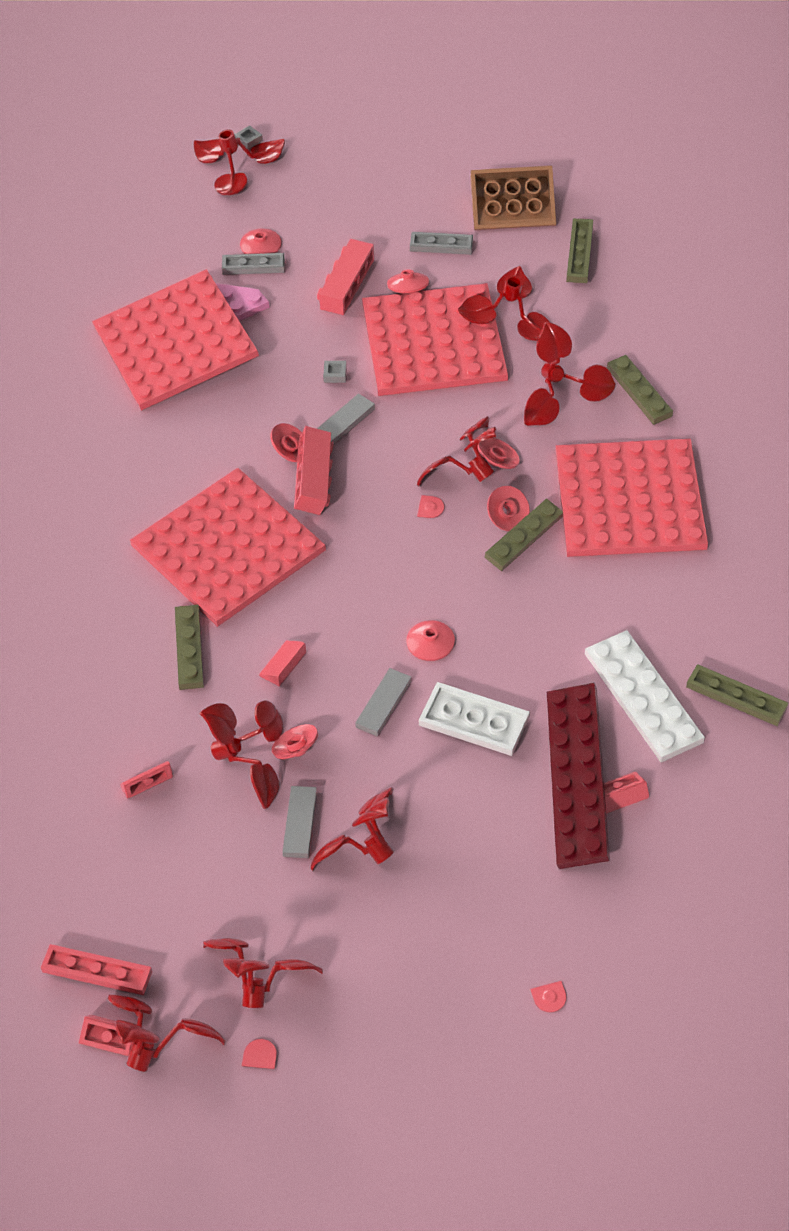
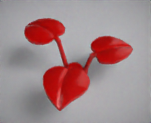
(211, 150)
(512, 286)
(550, 347)
(479, 465)
(222, 725)
(375, 844)
(253, 987)
(143, 1039)

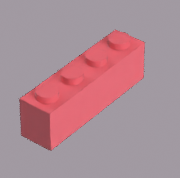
(346, 276)
(313, 470)

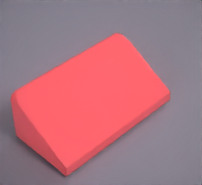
(283, 662)
(147, 780)
(625, 791)
(102, 1034)

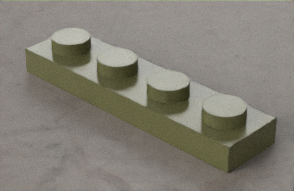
(579, 250)
(639, 389)
(523, 534)
(189, 647)
(737, 695)

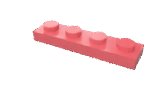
(96, 969)

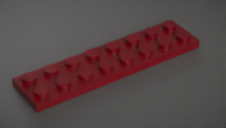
(577, 777)

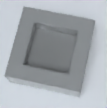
(249, 137)
(334, 372)

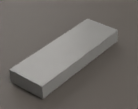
(441, 243)
(253, 263)
(347, 417)
(383, 702)
(299, 822)

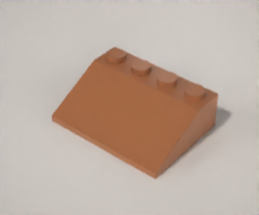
(513, 197)

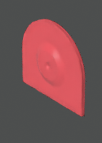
(430, 507)
(549, 997)
(260, 1054)

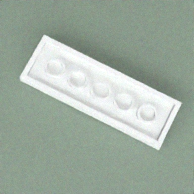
(644, 696)

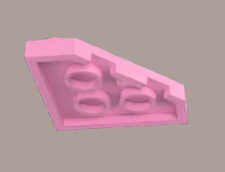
(244, 300)

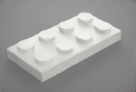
(474, 718)

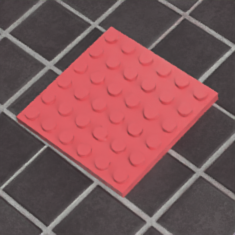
(174, 339)
(427, 345)
(630, 497)
(227, 546)

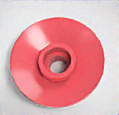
(260, 242)
(408, 282)
(285, 440)
(498, 453)
(513, 501)
(432, 647)
(295, 742)

